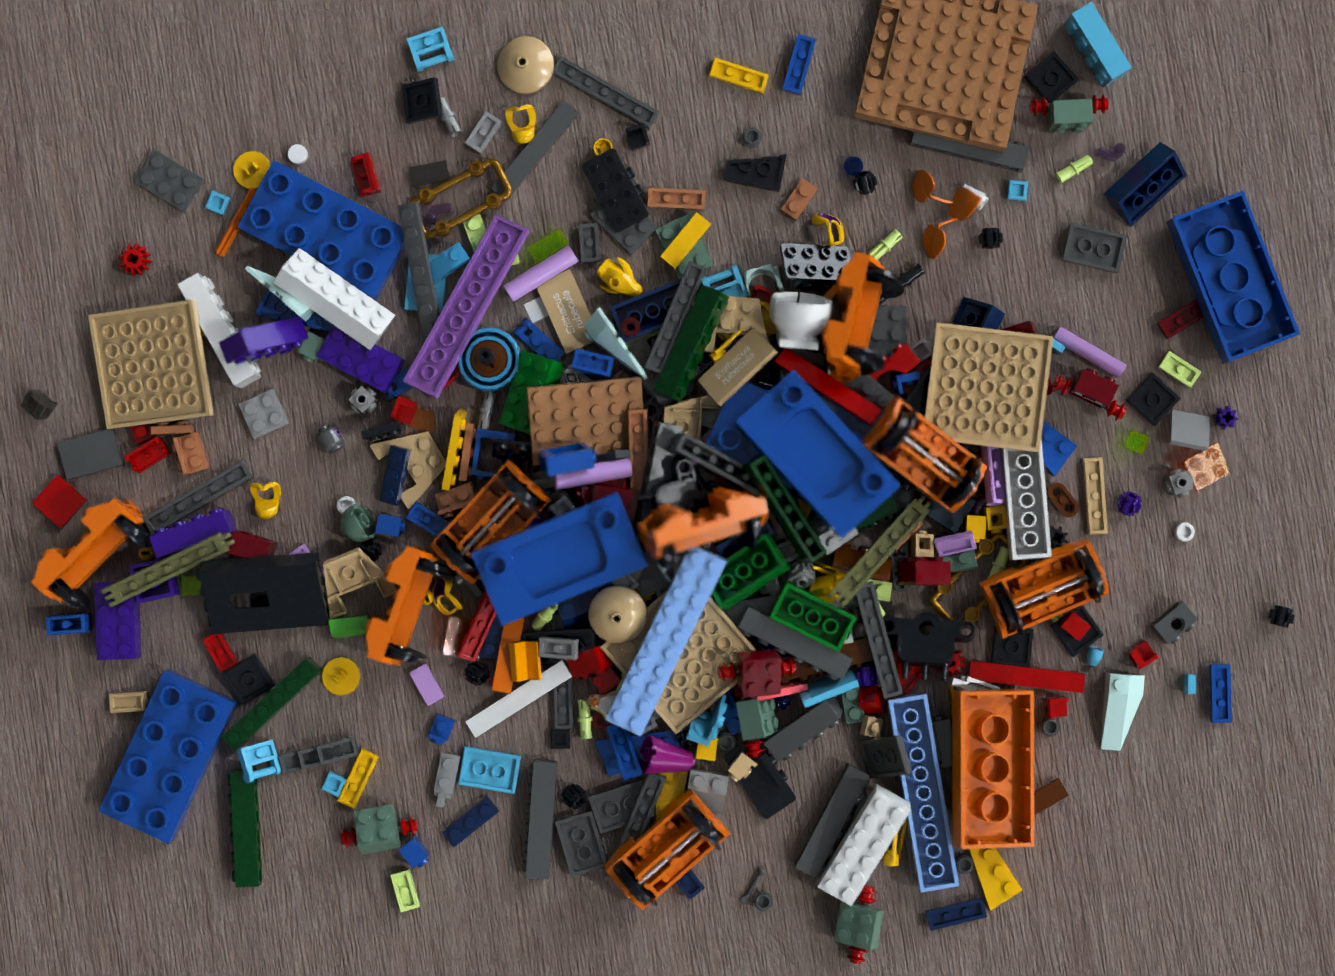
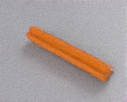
(233, 229)

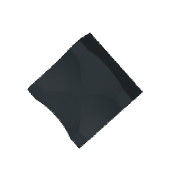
(950, 520)

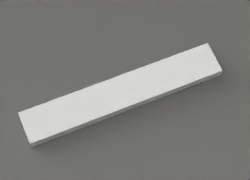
(518, 699)

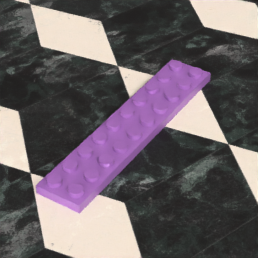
(466, 306)

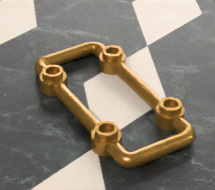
(491, 202)
(971, 614)

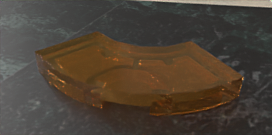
(422, 419)

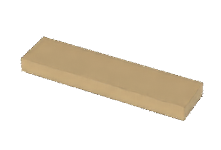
(1095, 495)

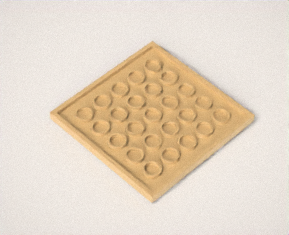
(151, 364)
(989, 386)
(695, 678)

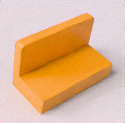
(525, 661)

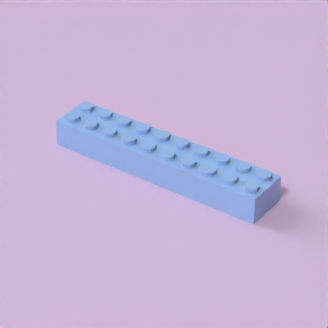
(665, 639)
(923, 789)

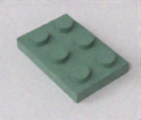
(697, 254)

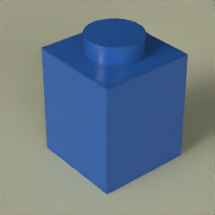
(390, 525)
(415, 853)

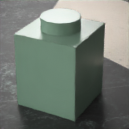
(311, 347)

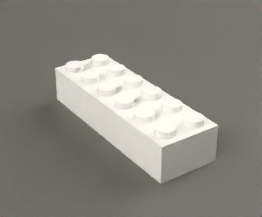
(334, 298)
(217, 326)
(1026, 504)
(864, 844)

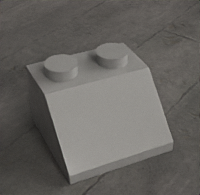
(709, 787)

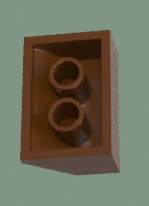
(846, 558)

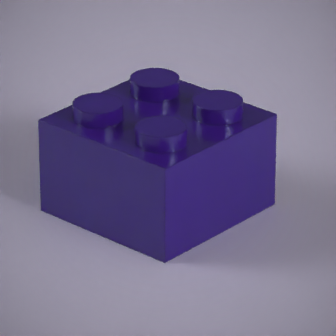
(163, 590)

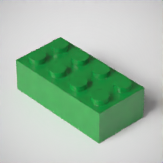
(531, 372)
(749, 571)
(812, 616)

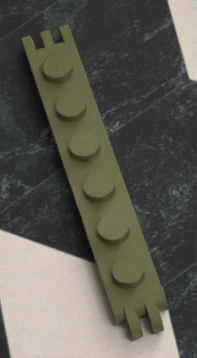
(880, 551)
(167, 568)

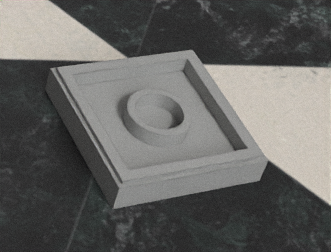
(1189, 430)

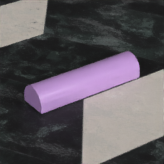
(540, 273)
(1089, 352)
(602, 472)
(993, 476)

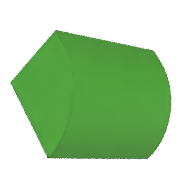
(349, 626)

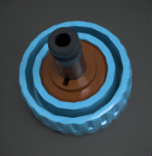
(490, 360)

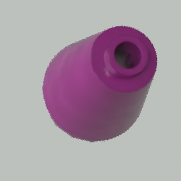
(664, 757)

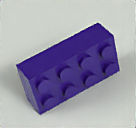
(263, 341)
(371, 366)
(185, 534)
(116, 627)

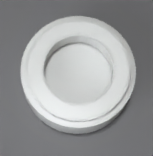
(298, 154)
(344, 502)
(1184, 531)

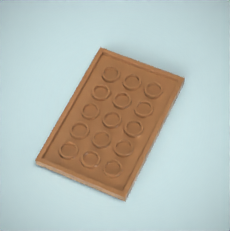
(584, 413)

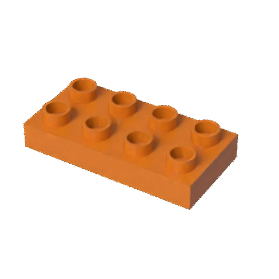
(993, 768)

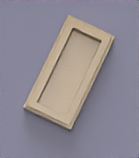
(128, 702)

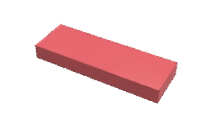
(787, 689)

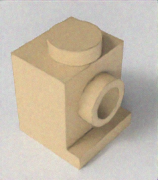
(927, 542)
(741, 766)

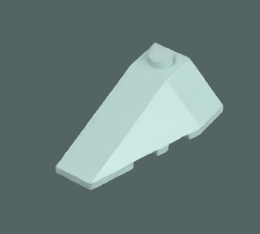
(267, 280)
(605, 336)
(1120, 705)

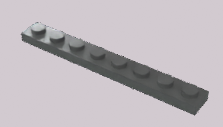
(419, 266)

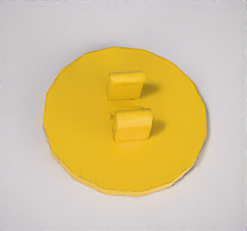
(251, 169)
(341, 676)

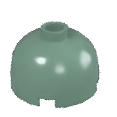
(357, 523)

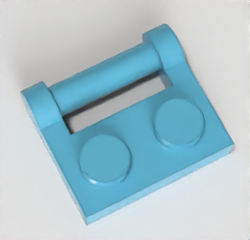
(428, 43)
(734, 288)
(256, 755)

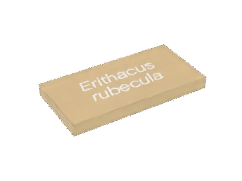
(566, 310)
(737, 366)

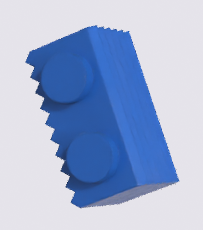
(68, 624)

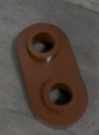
(1062, 499)

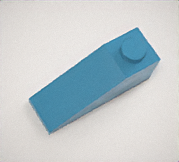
(448, 262)

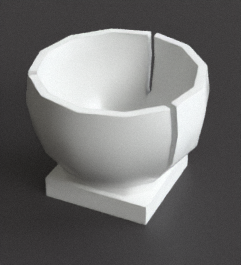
(799, 322)

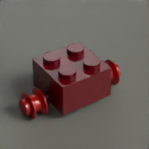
(1092, 389)
(758, 672)

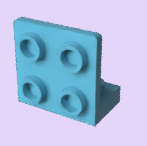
(705, 726)

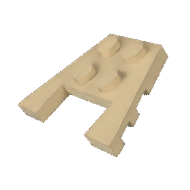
(739, 314)
(689, 414)
(424, 462)
(349, 573)

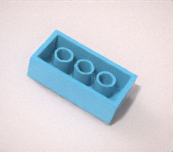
(1097, 45)

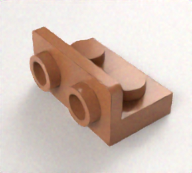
(190, 453)
(454, 500)

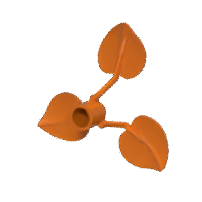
(960, 208)

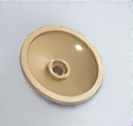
(535, 71)
(620, 602)

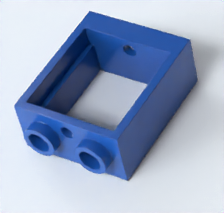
(584, 363)
(566, 459)
(482, 475)

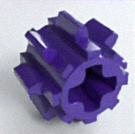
(1221, 421)
(1129, 503)
(867, 675)

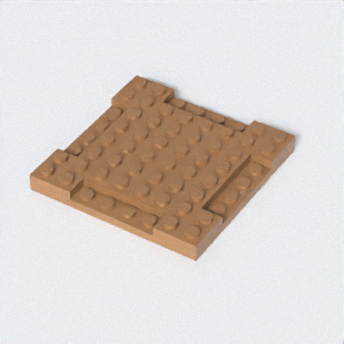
(947, 68)

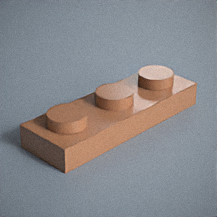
(676, 198)
(468, 452)

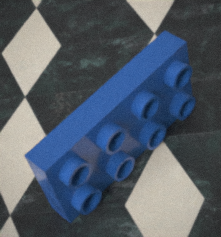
(339, 233)
(168, 756)

